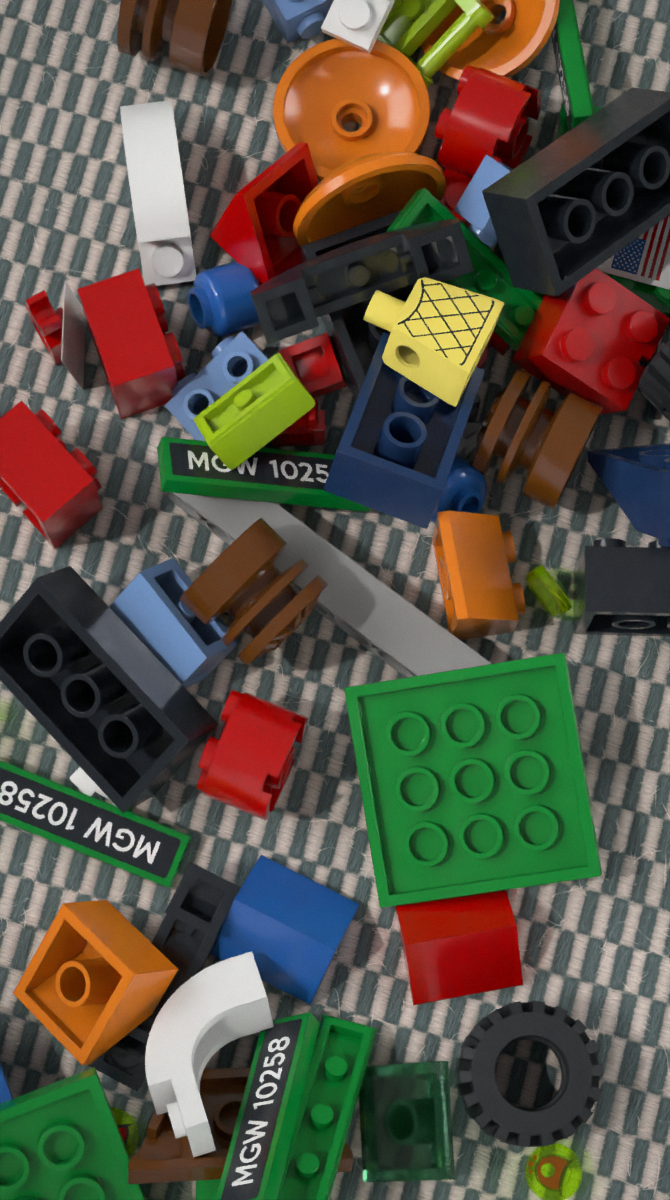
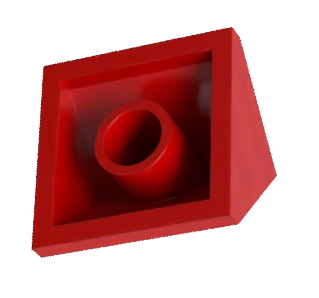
(262, 215)
(459, 946)

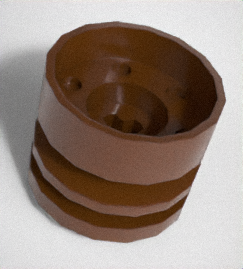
(190, 27)
(535, 438)
(254, 592)

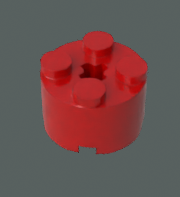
(487, 120)
(251, 755)

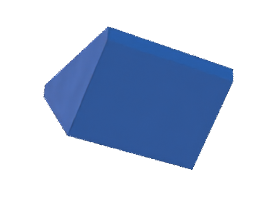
(287, 926)

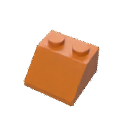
(475, 574)
(93, 978)

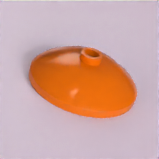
(502, 46)
(343, 85)
(365, 191)

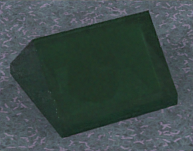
(406, 1123)

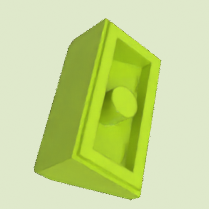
(254, 412)

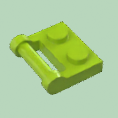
(414, 20)

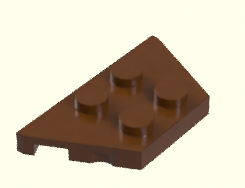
(171, 1159)

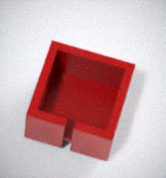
(592, 341)
(130, 342)
(45, 476)

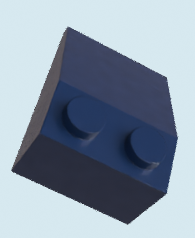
(399, 444)
(639, 484)

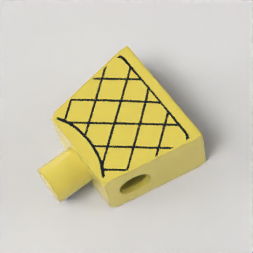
(435, 334)

